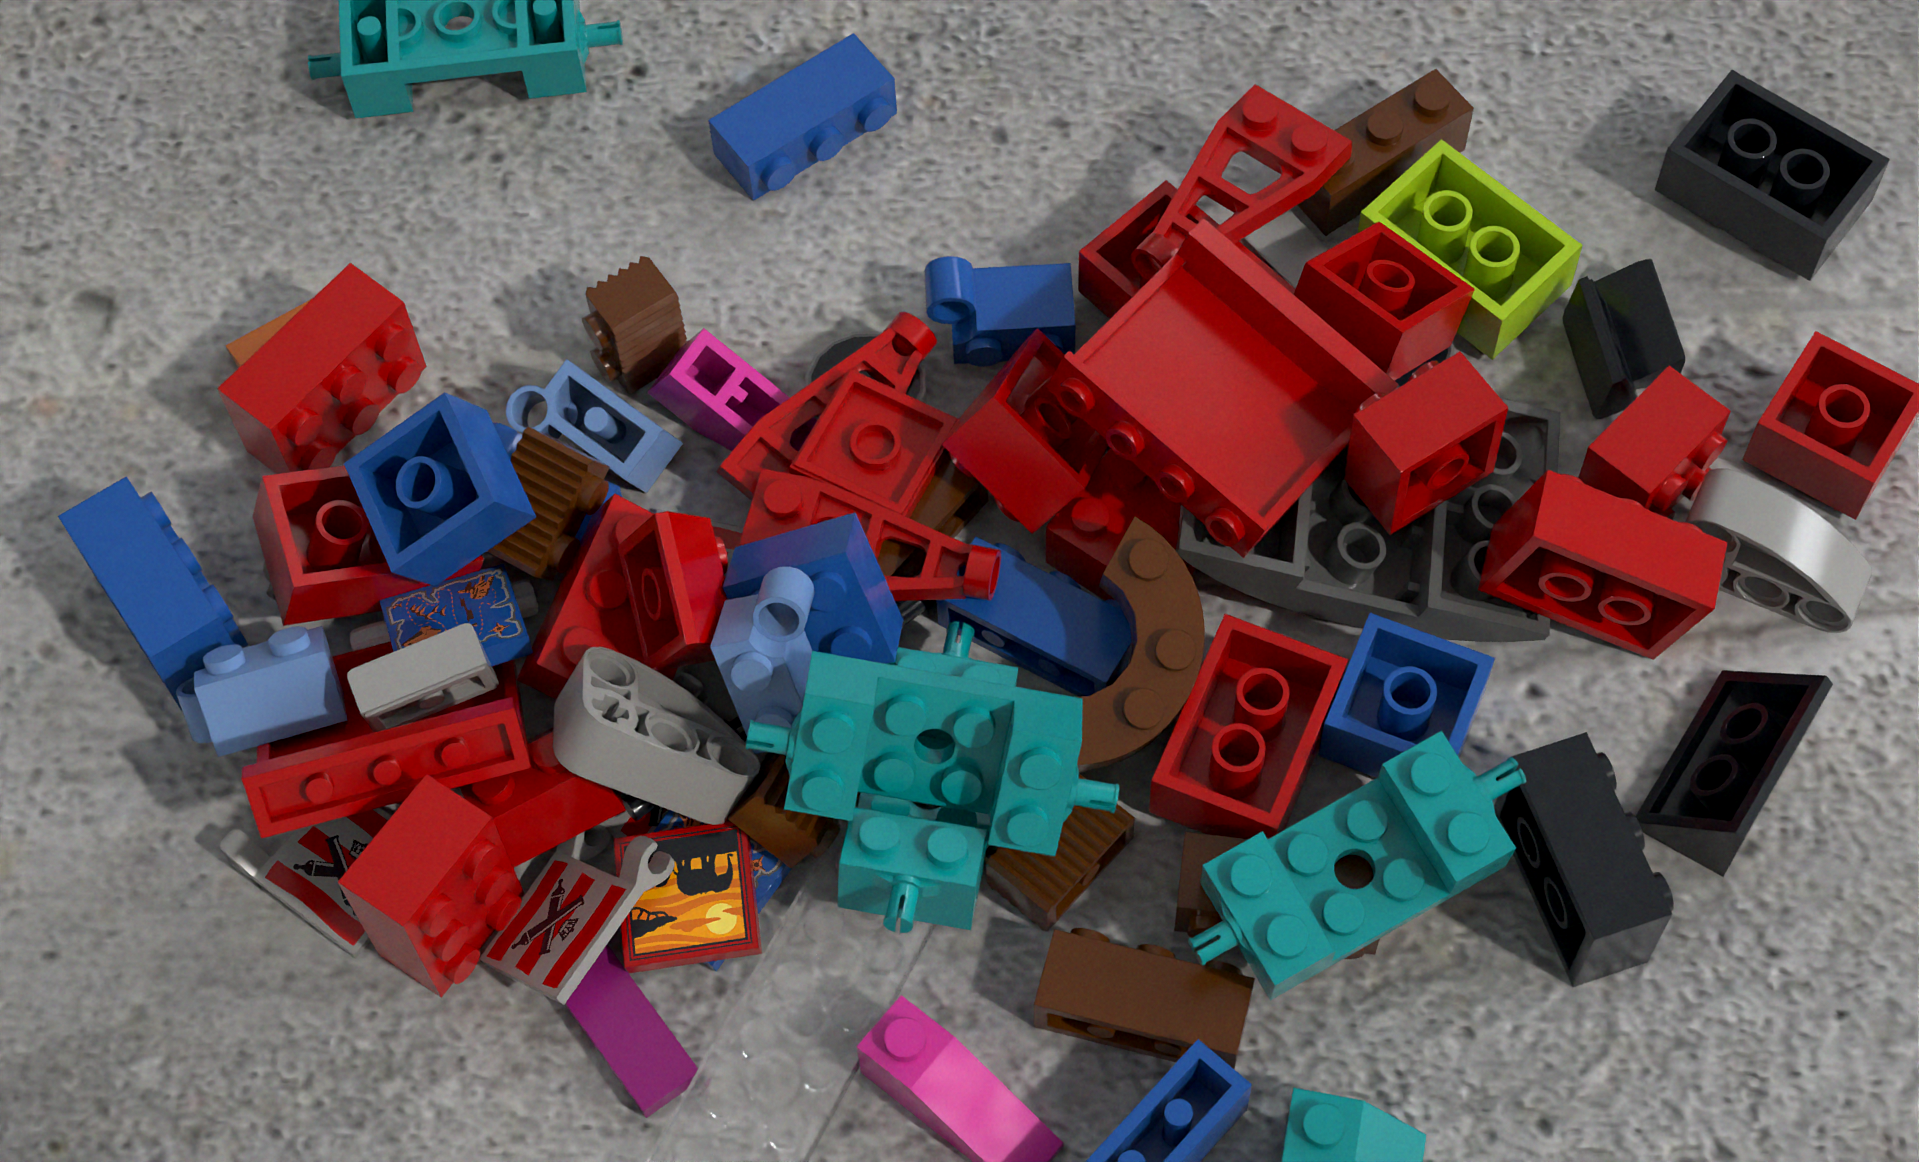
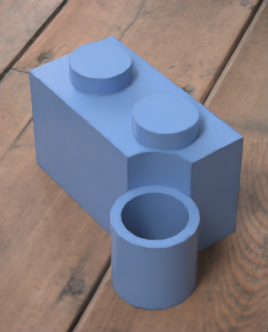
(598, 424)
(765, 648)
(263, 691)

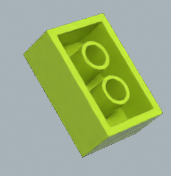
(1483, 237)

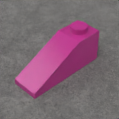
(719, 392)
(951, 1089)

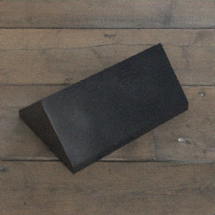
(1730, 763)

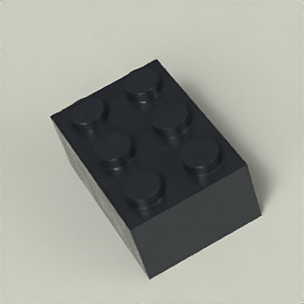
(1771, 174)
(1584, 860)

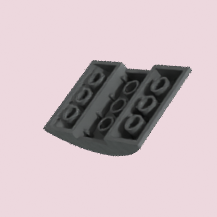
(1341, 563)

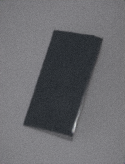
(1642, 321)
(1597, 351)

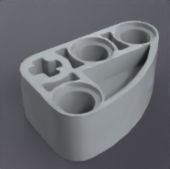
(1781, 552)
(649, 738)

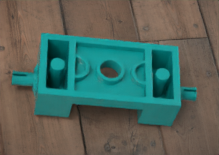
(406, 42)
(1007, 759)
(1419, 826)
(914, 858)

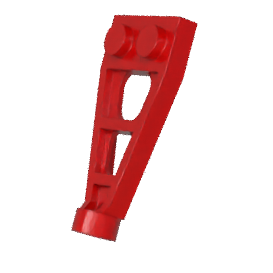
(1271, 133)
(887, 358)
(795, 501)

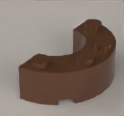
(1165, 655)

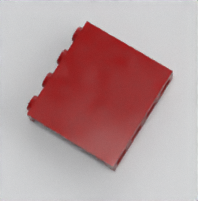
(1220, 388)
(356, 770)

